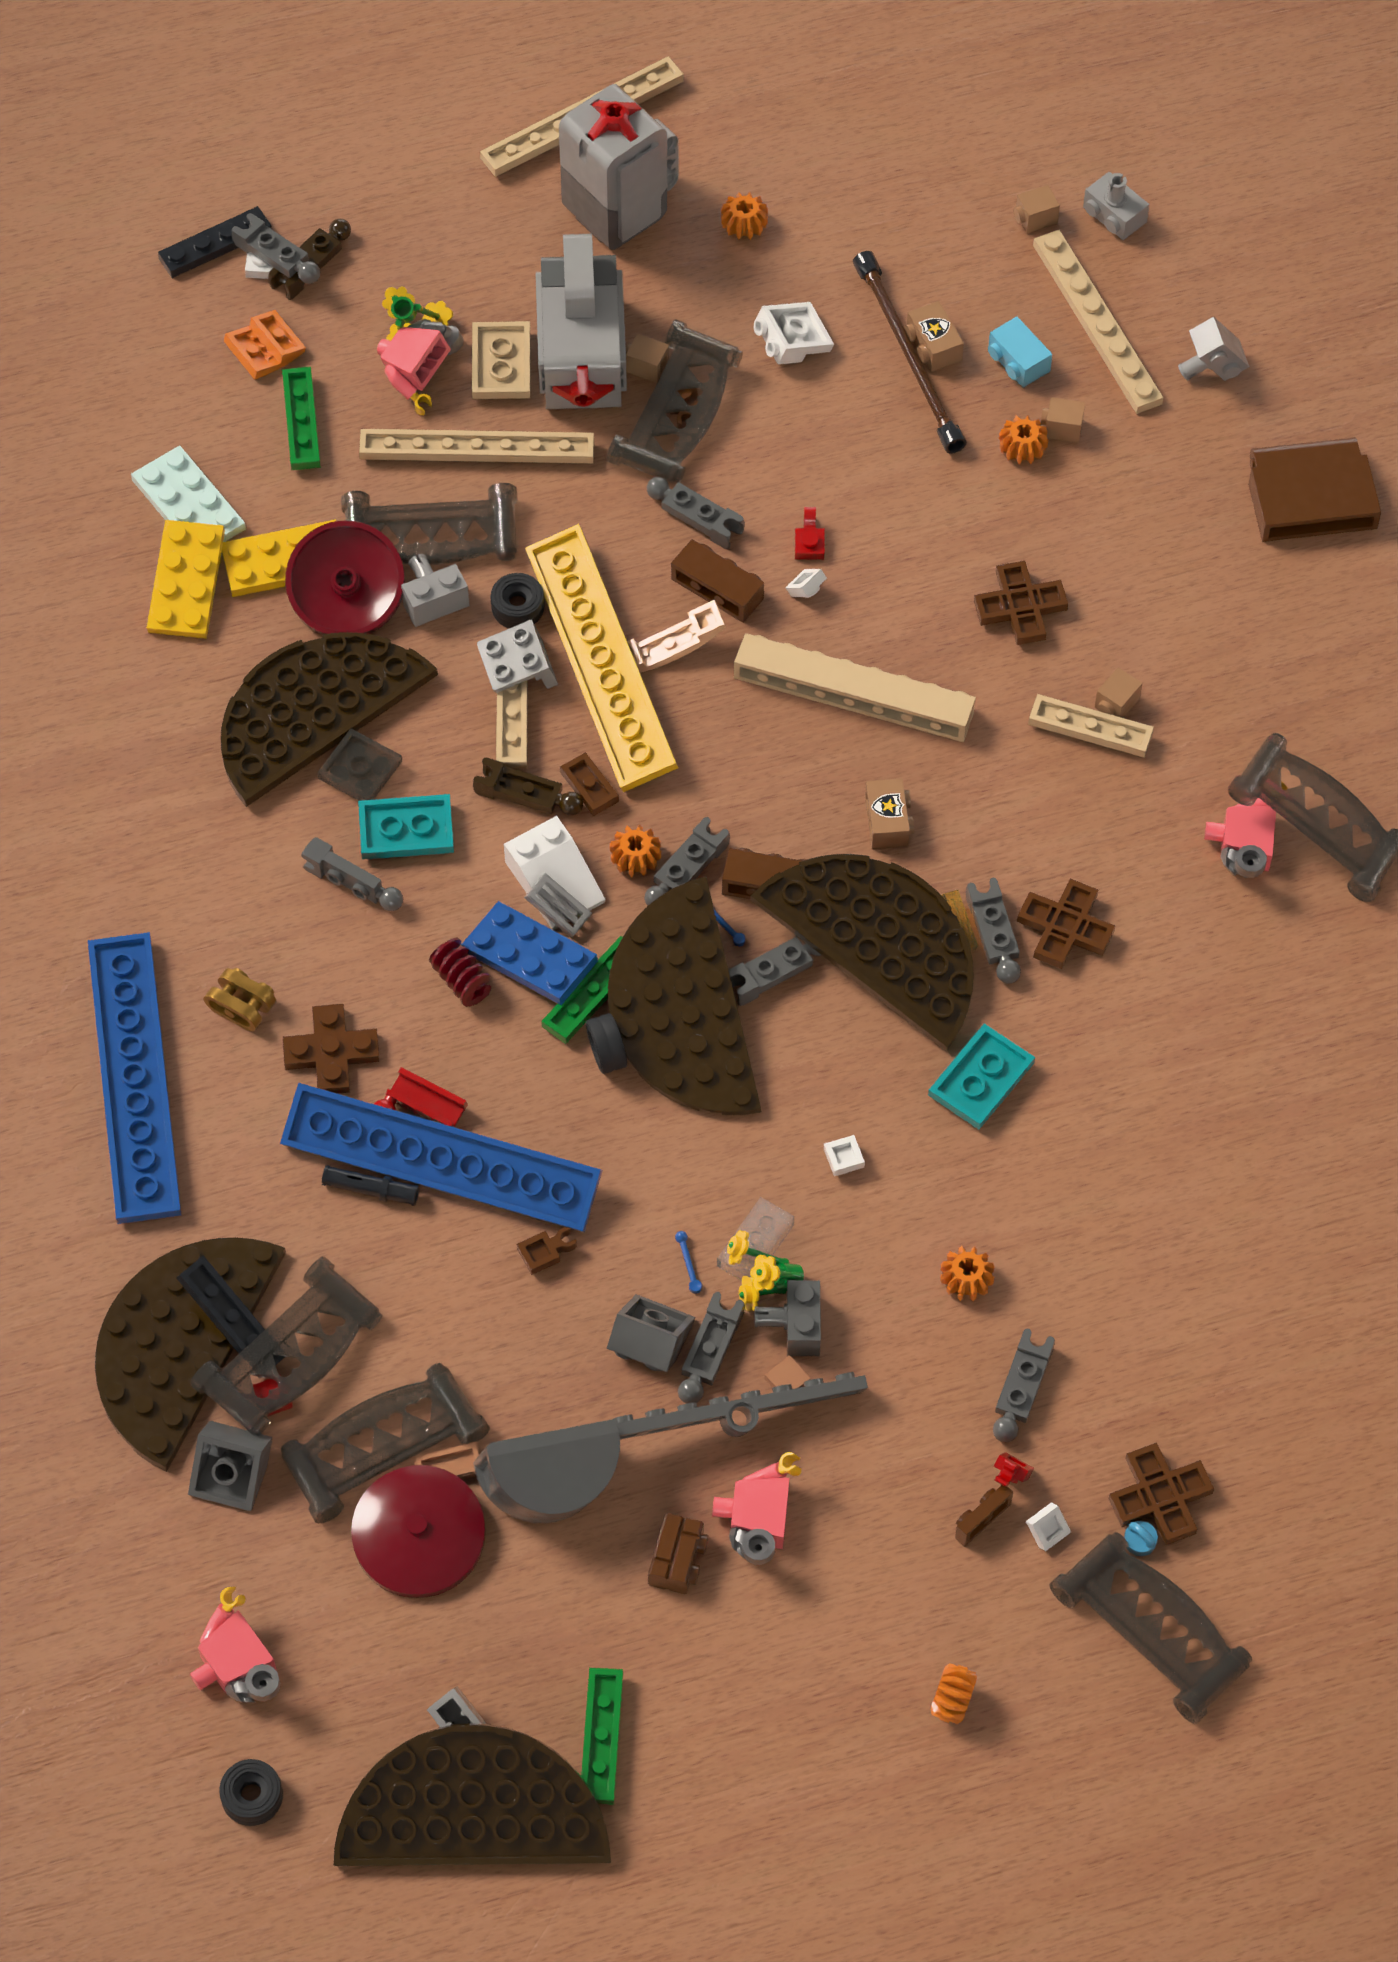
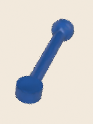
(738, 938)
(695, 1285)

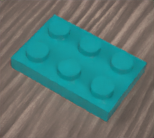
(405, 826)
(981, 1076)

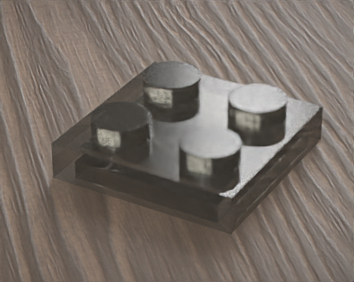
(359, 766)

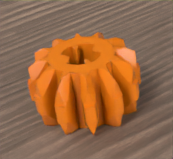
(744, 215)
(1023, 439)
(635, 850)
(963, 1262)
(953, 1693)

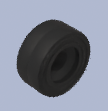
(517, 585)
(606, 1043)
(243, 1774)

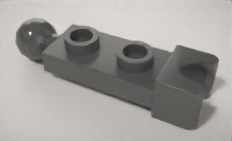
(275, 250)
(697, 511)
(689, 859)
(339, 871)
(995, 930)
(770, 969)
(709, 1348)
(1021, 1386)

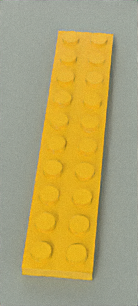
(601, 658)

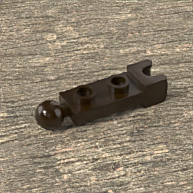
(320, 249)
(524, 789)

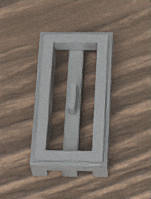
(549, 913)

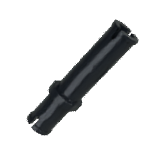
(383, 1188)

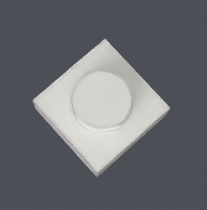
(256, 267)
(806, 583)
(844, 1155)
(1048, 1526)

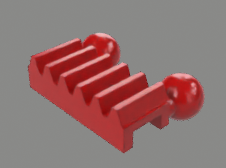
(424, 1099)

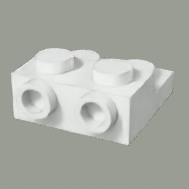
(792, 332)

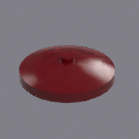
(345, 578)
(418, 1531)

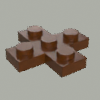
(1020, 602)
(1066, 923)
(331, 1048)
(1161, 1493)

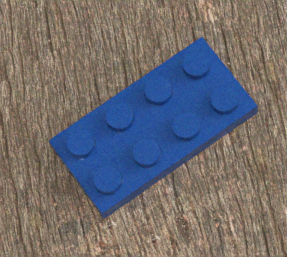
(530, 953)

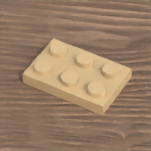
(501, 360)

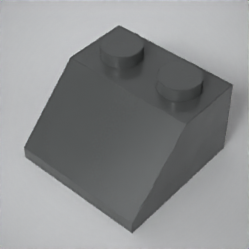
(650, 1333)
(229, 1465)

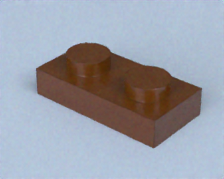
(589, 784)
(992, 1505)

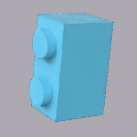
(1019, 352)

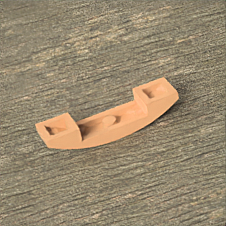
(679, 639)

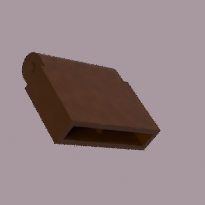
(1312, 489)

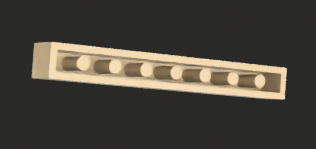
(854, 687)

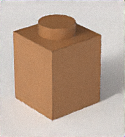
(1036, 209)
(646, 358)
(1063, 419)
(1118, 694)

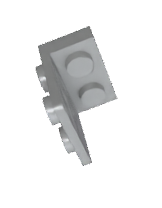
(516, 657)

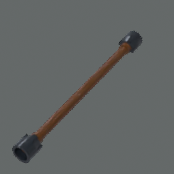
(948, 432)

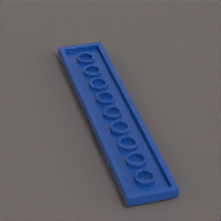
(134, 1078)
(441, 1157)

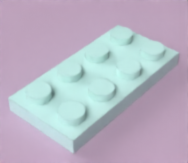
(184, 493)

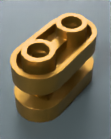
(240, 999)

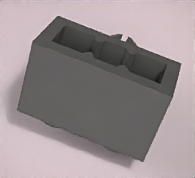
(798, 1317)

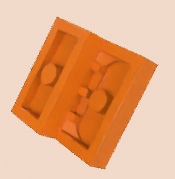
(264, 344)

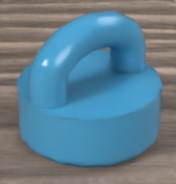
(1141, 1538)

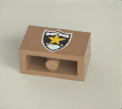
(934, 336)
(887, 813)

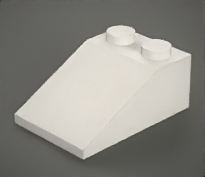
(552, 851)

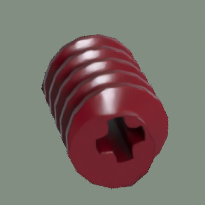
(460, 972)

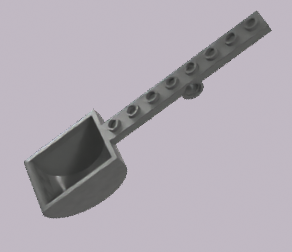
(565, 1469)

